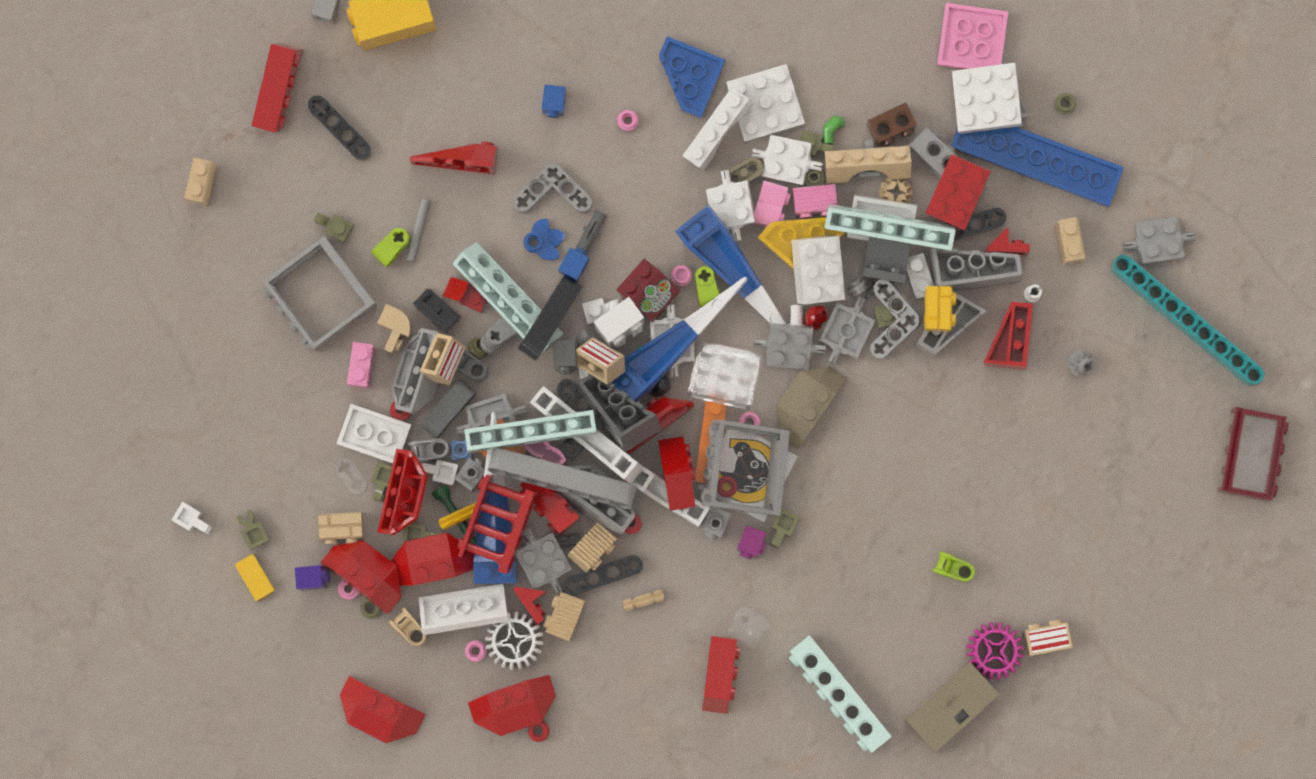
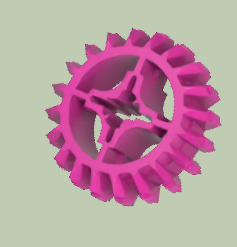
(988, 643)

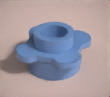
(456, 445)

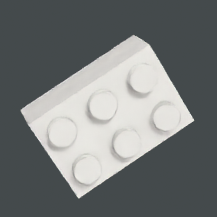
(818, 269)
(620, 324)

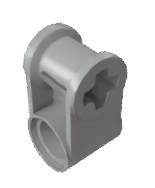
(497, 336)
(427, 450)

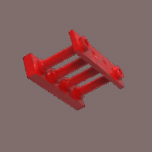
(518, 519)

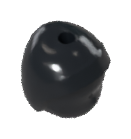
(661, 387)

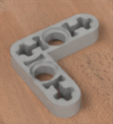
(549, 183)
(901, 316)

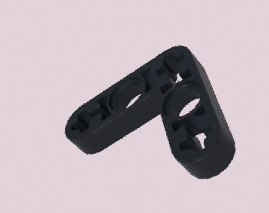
(566, 397)

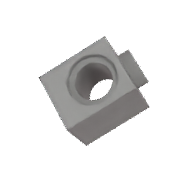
(325, 10)

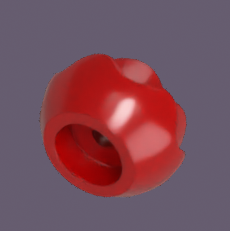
(816, 316)

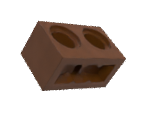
(889, 120)

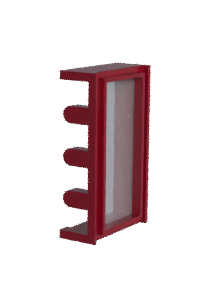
(1254, 454)

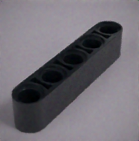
(550, 317)

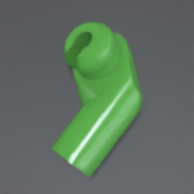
(830, 126)

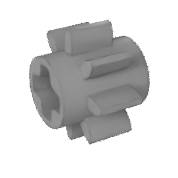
(1081, 363)

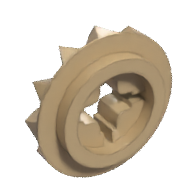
(903, 186)

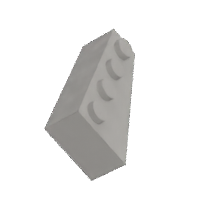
(974, 268)

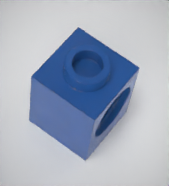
(553, 100)
(574, 264)

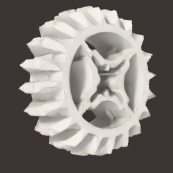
(497, 644)

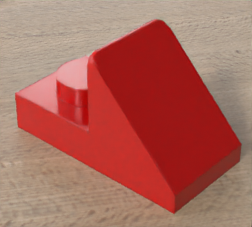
(1002, 245)
(464, 294)
(527, 597)

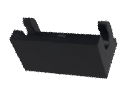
(436, 310)

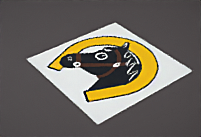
(747, 461)

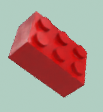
(958, 192)

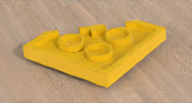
(778, 235)

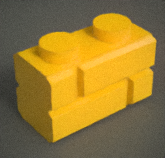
(938, 308)

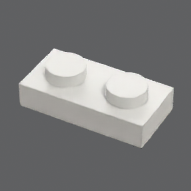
(918, 275)

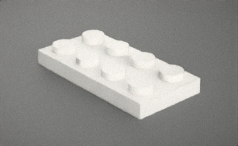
(463, 609)

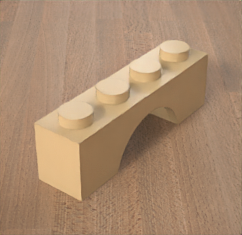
(844, 164)

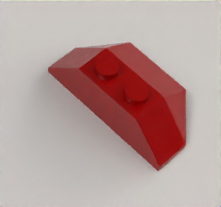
(667, 412)
(403, 493)
(430, 559)
(366, 572)
(514, 706)
(378, 712)

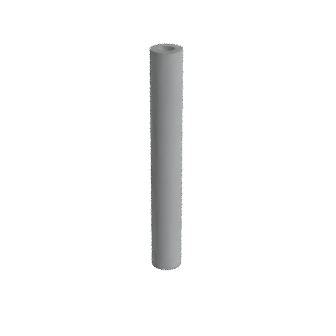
(417, 230)

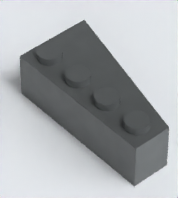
(621, 415)

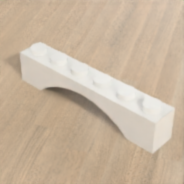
(597, 443)

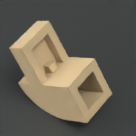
(398, 323)

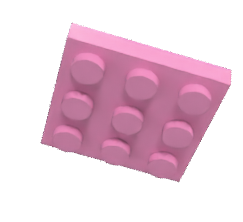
(971, 37)

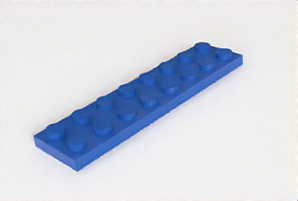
(1043, 161)

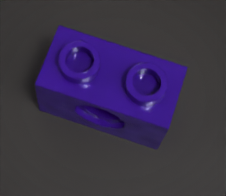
(311, 577)

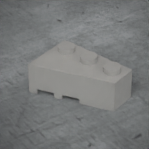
(966, 314)

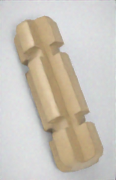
(643, 600)

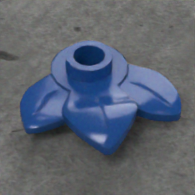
(546, 238)

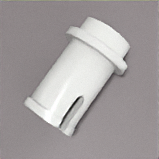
(1032, 298)
(796, 316)

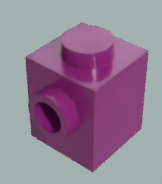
(751, 543)

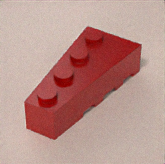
(276, 87)

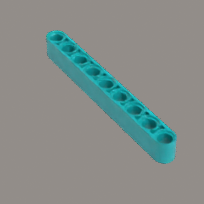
(1198, 322)

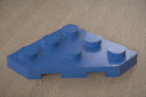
(691, 74)

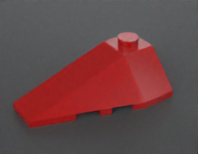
(469, 158)

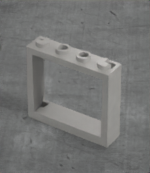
(284, 308)
(776, 467)

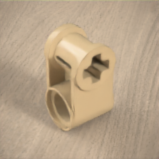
(408, 627)

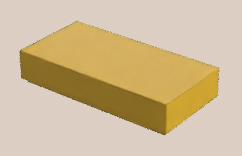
(254, 577)

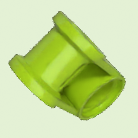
(388, 249)
(706, 290)
(952, 567)

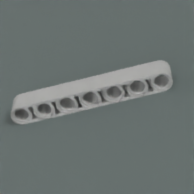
(562, 478)

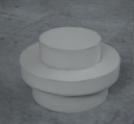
(857, 286)

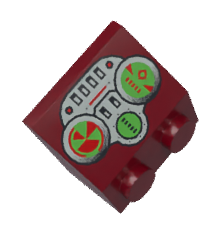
(648, 290)

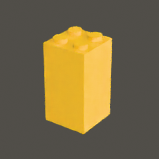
(388, 21)

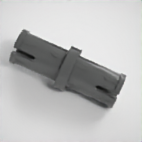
(598, 219)

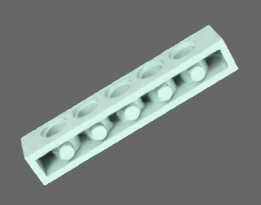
(890, 227)
(500, 290)
(530, 431)
(878, 733)

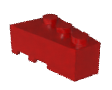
(1012, 341)
(677, 472)
(553, 507)
(719, 674)

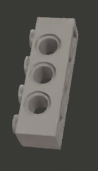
(935, 164)

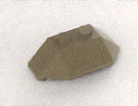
(807, 401)

